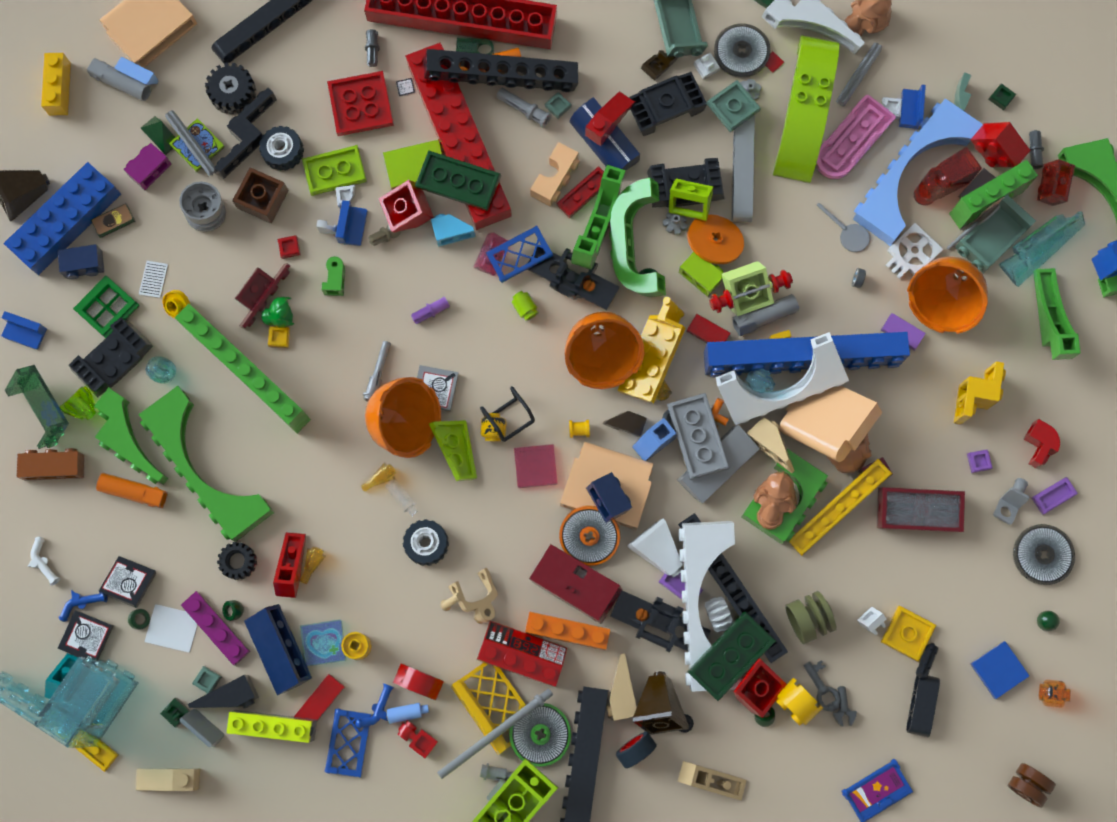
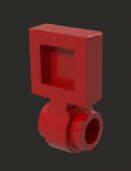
(422, 742)

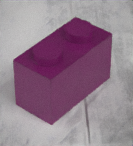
(147, 166)

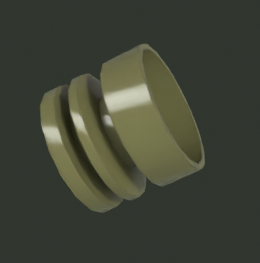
(815, 615)

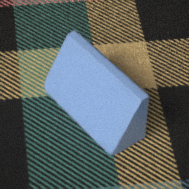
(136, 71)

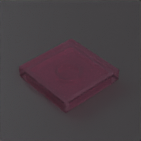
(535, 466)

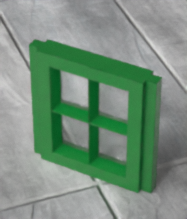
(105, 305)

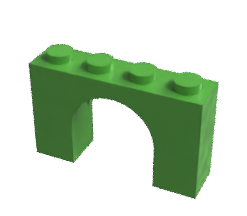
(1009, 183)
(808, 481)

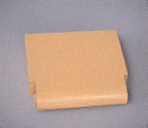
(147, 27)
(831, 421)
(599, 461)

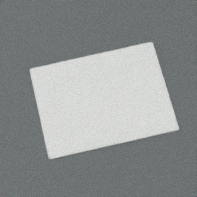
(171, 628)

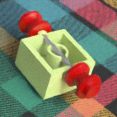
(749, 289)

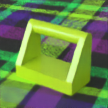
(693, 192)

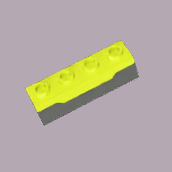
(271, 726)

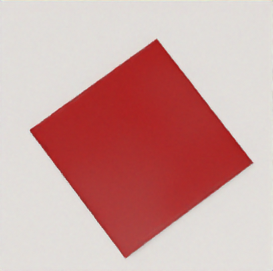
(774, 62)

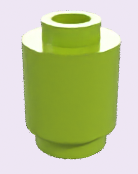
(524, 305)

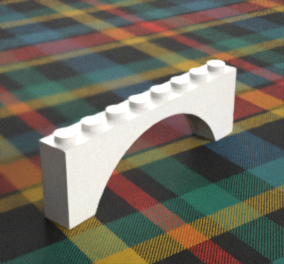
(701, 546)

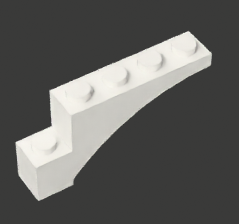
(815, 17)

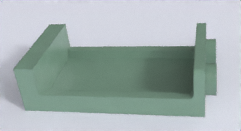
(679, 28)
(995, 235)

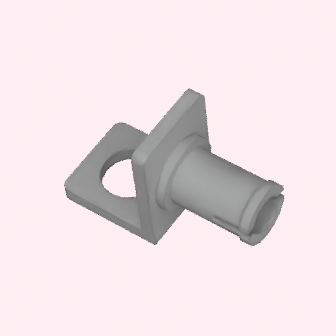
(1012, 500)

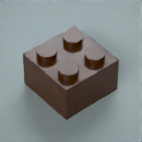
(260, 195)

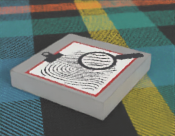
(442, 382)

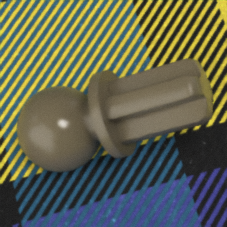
(382, 235)

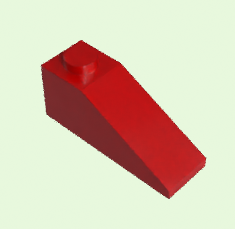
(608, 118)
(289, 565)

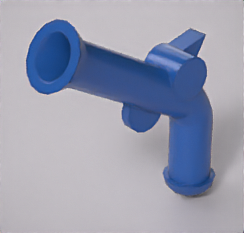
(80, 601)
(378, 709)

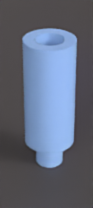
(406, 712)

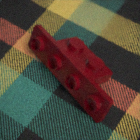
(256, 291)

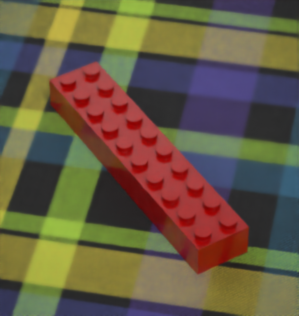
(497, 20)
(456, 132)

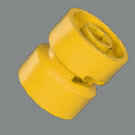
(356, 646)

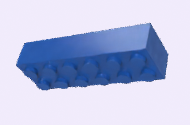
(62, 218)

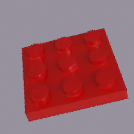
(360, 103)

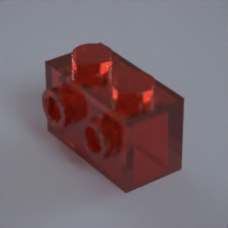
(1055, 182)

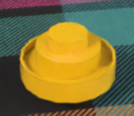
(174, 302)

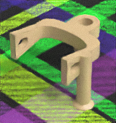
(483, 608)

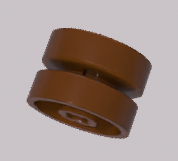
(1031, 785)

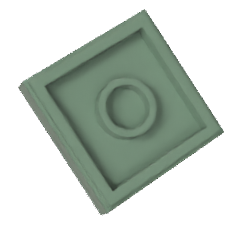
(733, 106)

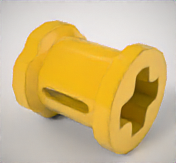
(579, 428)

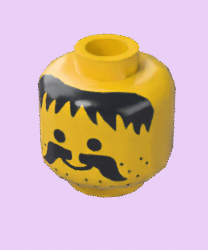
(488, 431)

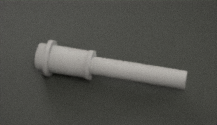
(375, 381)
(494, 773)

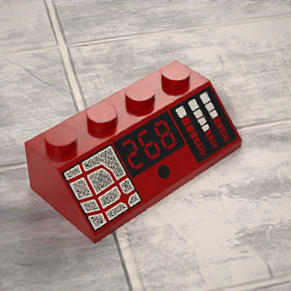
(522, 654)

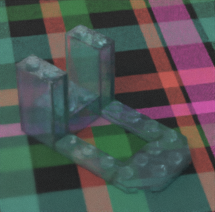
(80, 705)

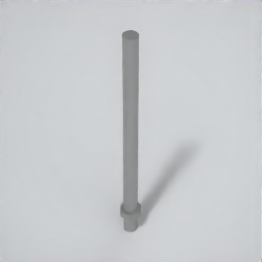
(538, 701)

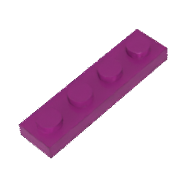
(215, 628)

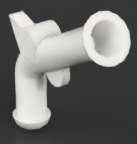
(41, 563)

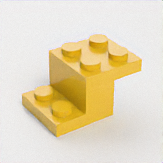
(979, 392)

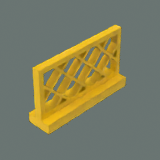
(476, 710)

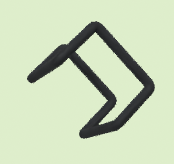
(516, 397)

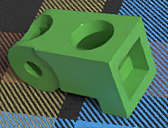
(336, 277)

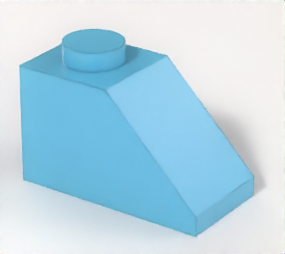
(450, 229)

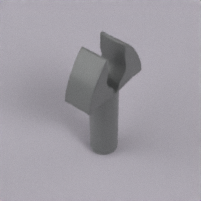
(844, 708)

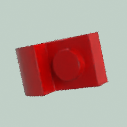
(1045, 439)
(418, 682)

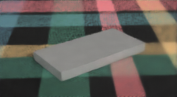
(698, 436)

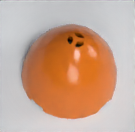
(947, 301)
(606, 357)
(401, 415)

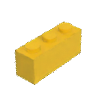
(56, 84)

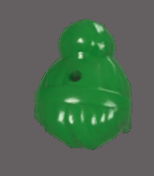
(278, 314)

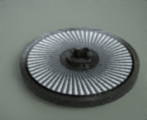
(741, 63)
(1028, 555)

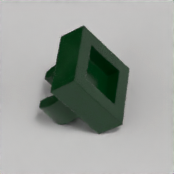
(174, 712)

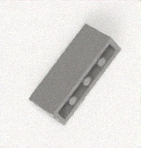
(738, 451)

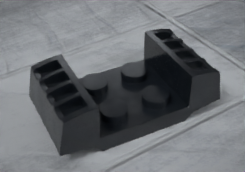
(667, 101)
(705, 174)
(111, 358)

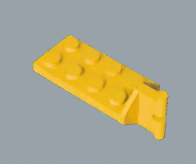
(660, 341)

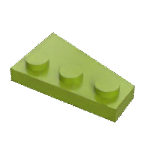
(456, 447)

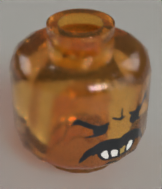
(1054, 693)

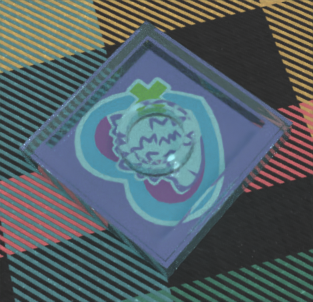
(322, 642)

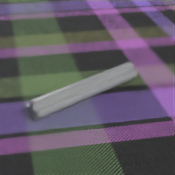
(859, 74)
(190, 142)

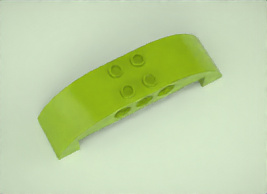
(807, 108)
(519, 796)

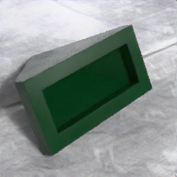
(159, 134)

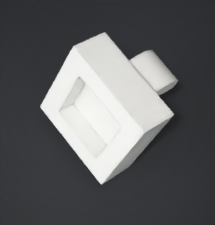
(706, 66)
(872, 619)

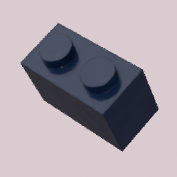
(80, 261)
(609, 497)

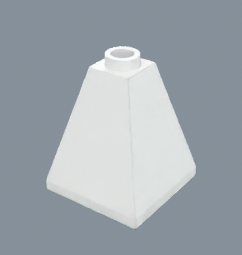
(658, 548)

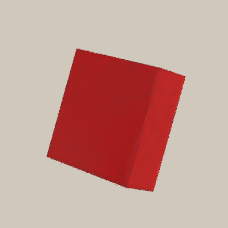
(289, 247)

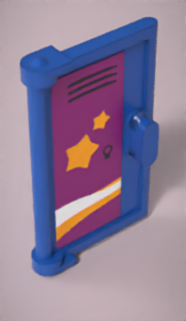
(882, 786)

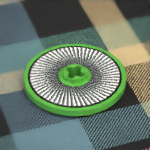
(546, 749)

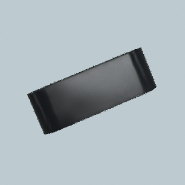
(923, 706)

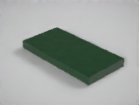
(458, 180)
(731, 656)

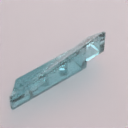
(1040, 246)

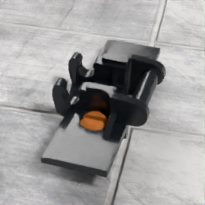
(574, 285)
(659, 615)

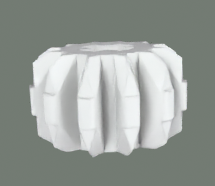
(718, 614)

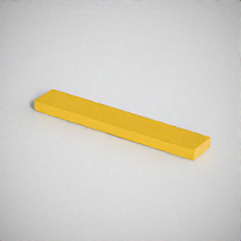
(840, 507)

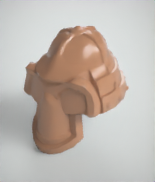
(869, 16)
(855, 459)
(775, 497)

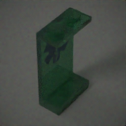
(31, 384)

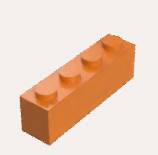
(567, 631)

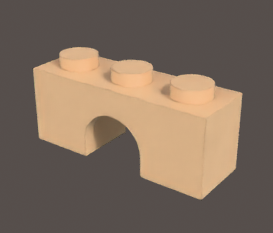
(548, 188)

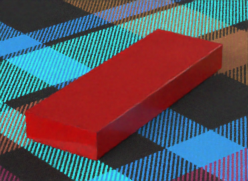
(581, 193)
(321, 699)

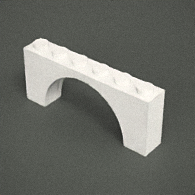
(824, 373)

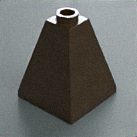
(20, 190)
(659, 707)

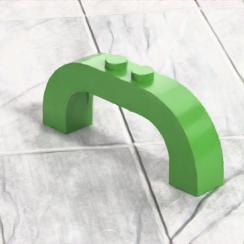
(621, 236)
(589, 245)

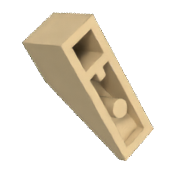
(769, 440)
(621, 698)
(168, 779)
(712, 780)

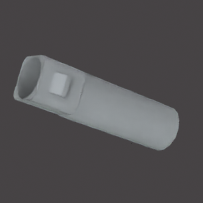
(109, 75)
(751, 321)

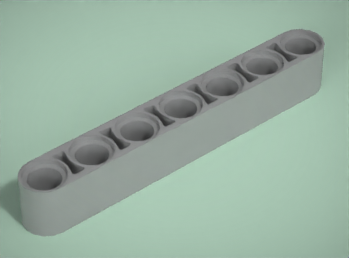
(743, 171)

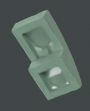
(962, 97)

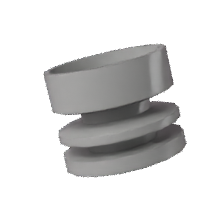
(198, 198)

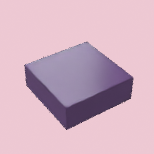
(979, 461)

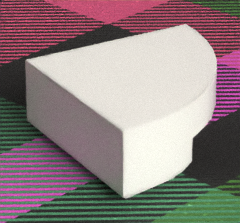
(893, 105)
(345, 193)
(324, 228)

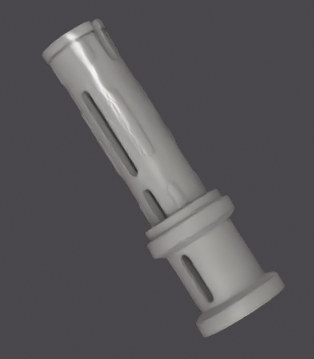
(530, 110)

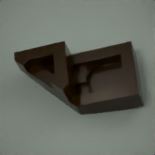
(658, 64)
(627, 422)

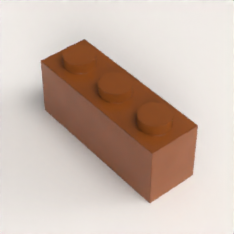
(50, 465)

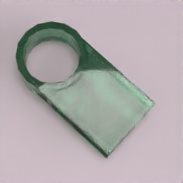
(472, 44)

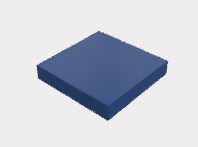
(999, 670)

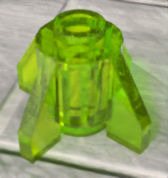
(80, 404)

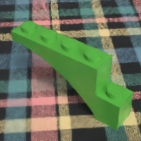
(1053, 321)
(120, 436)

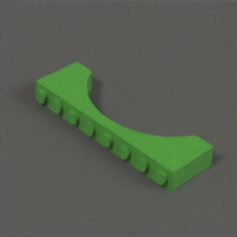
(1098, 167)
(243, 368)
(168, 423)

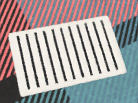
(153, 279)

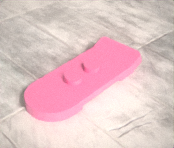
(853, 138)

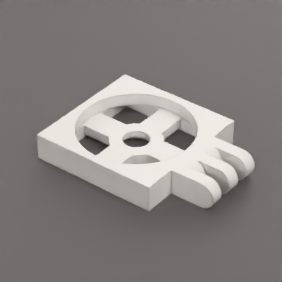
(902, 262)

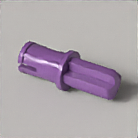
(430, 310)

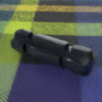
(927, 660)

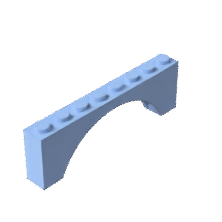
(881, 210)

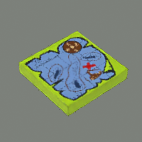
(204, 138)

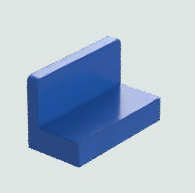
(912, 107)
(351, 224)
(23, 330)

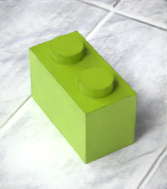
(701, 274)

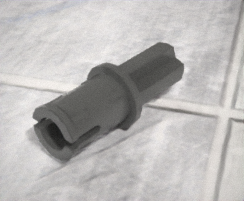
(372, 47)
(1036, 149)

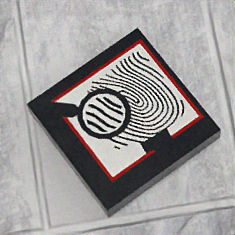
(127, 582)
(85, 636)

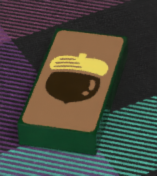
(113, 220)

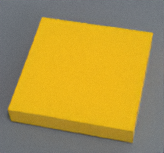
(908, 633)

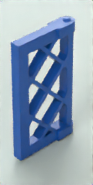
(517, 270)
(360, 755)

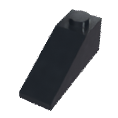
(233, 694)

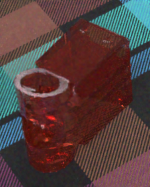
(947, 177)

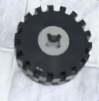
(232, 97)

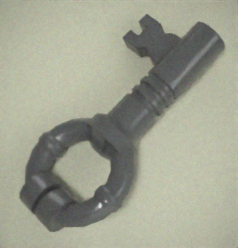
(822, 689)

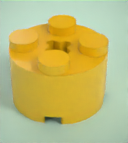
(799, 702)

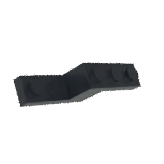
(245, 132)

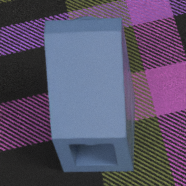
(654, 440)

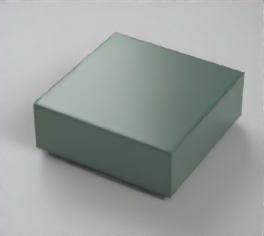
(558, 105)
(206, 680)

